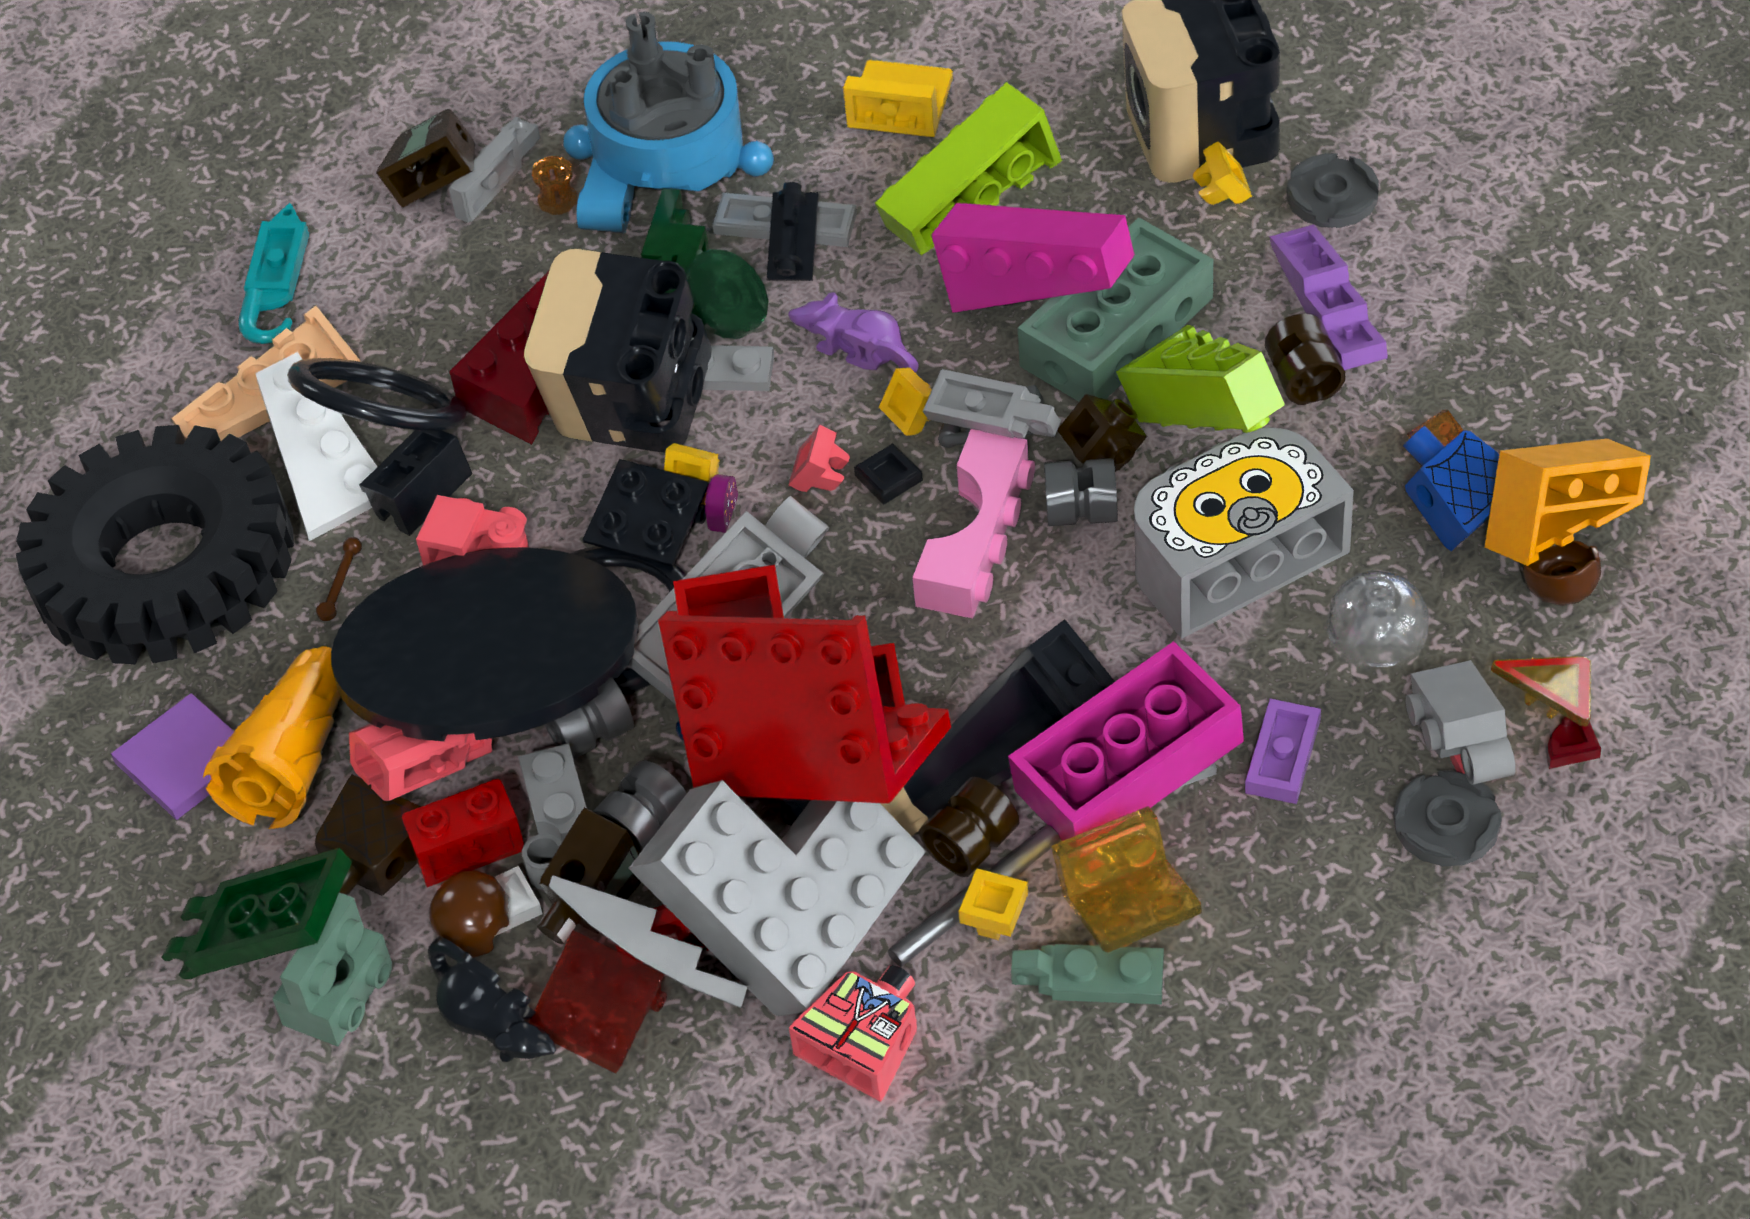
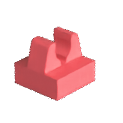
(815, 462)

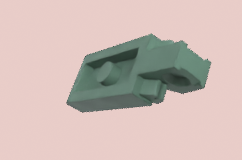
(1091, 974)

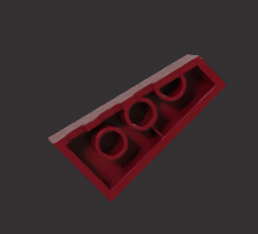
(495, 376)

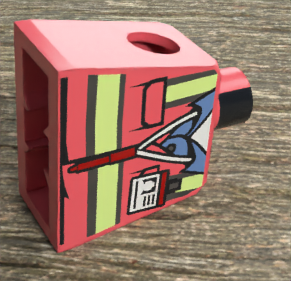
(859, 1030)

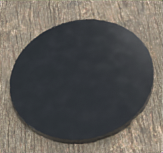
(485, 643)

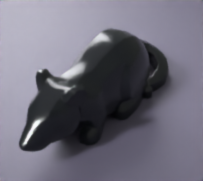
(478, 1006)

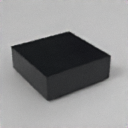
(888, 474)

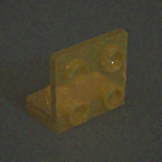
(1122, 881)

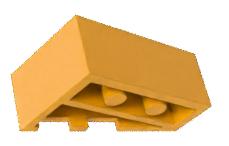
(1558, 490)

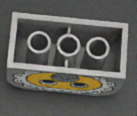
(1238, 526)

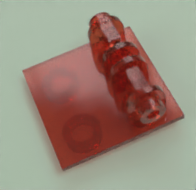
(597, 1001)

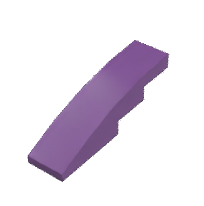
(1324, 290)

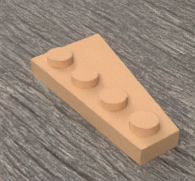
(238, 404)

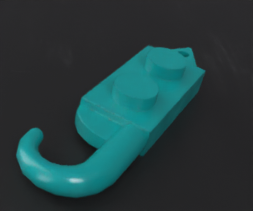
(273, 272)

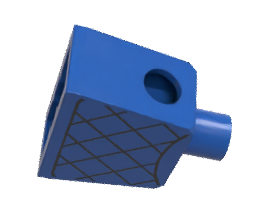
(1453, 483)

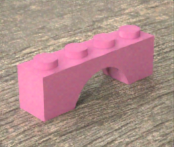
(957, 568)

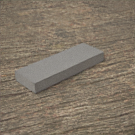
(751, 218)

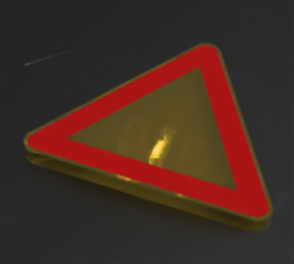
(1555, 681)

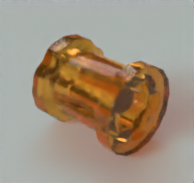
(563, 174)

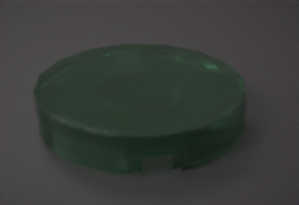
(727, 293)

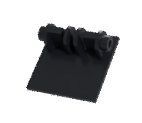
(647, 512)

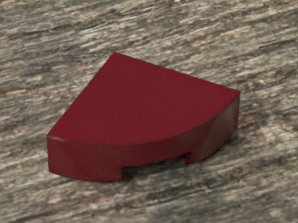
(1572, 744)

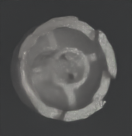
(1377, 620)

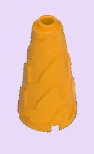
(278, 748)

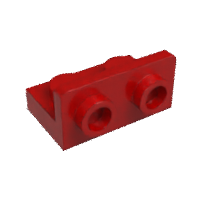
(463, 832)

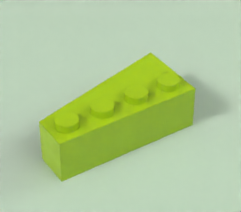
(971, 166)
(1201, 383)

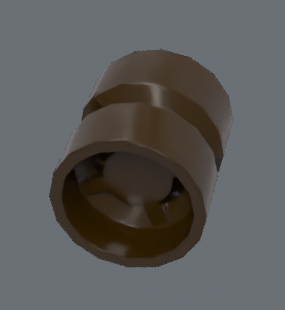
(1304, 359)
(972, 824)

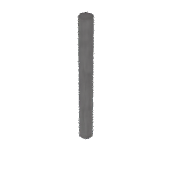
(949, 916)

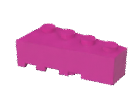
(1027, 253)

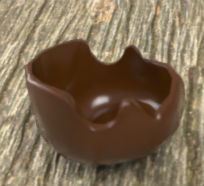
(1564, 573)
(469, 911)

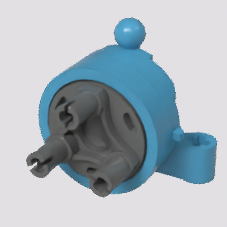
(658, 122)

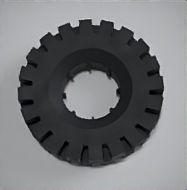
(91, 516)

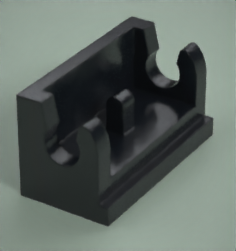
(414, 476)

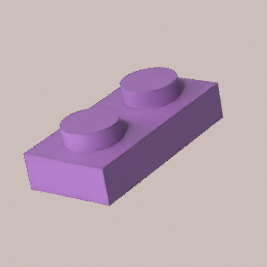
(1283, 751)

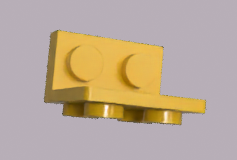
(897, 98)

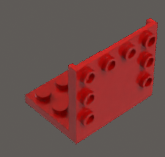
(792, 709)

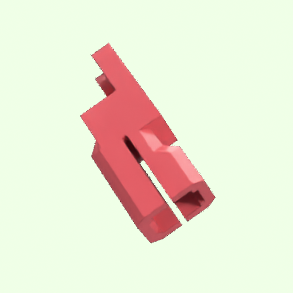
(403, 764)

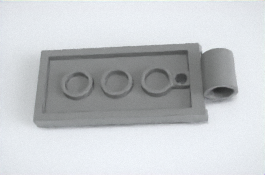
(784, 542)

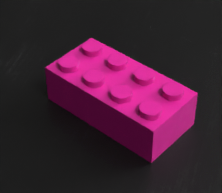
(1127, 745)

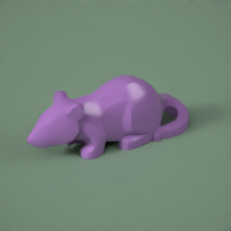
(866, 335)

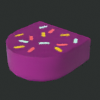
(720, 502)

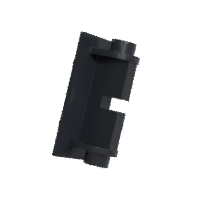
(792, 234)

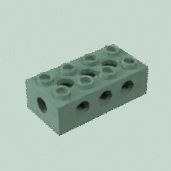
(1088, 336)

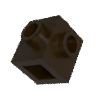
(1102, 430)

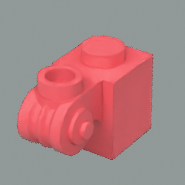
(464, 526)

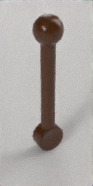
(326, 610)

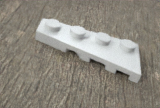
(317, 452)

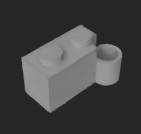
(1462, 718)
(555, 804)

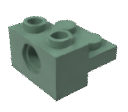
(344, 952)

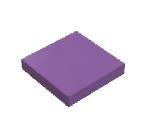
(173, 753)

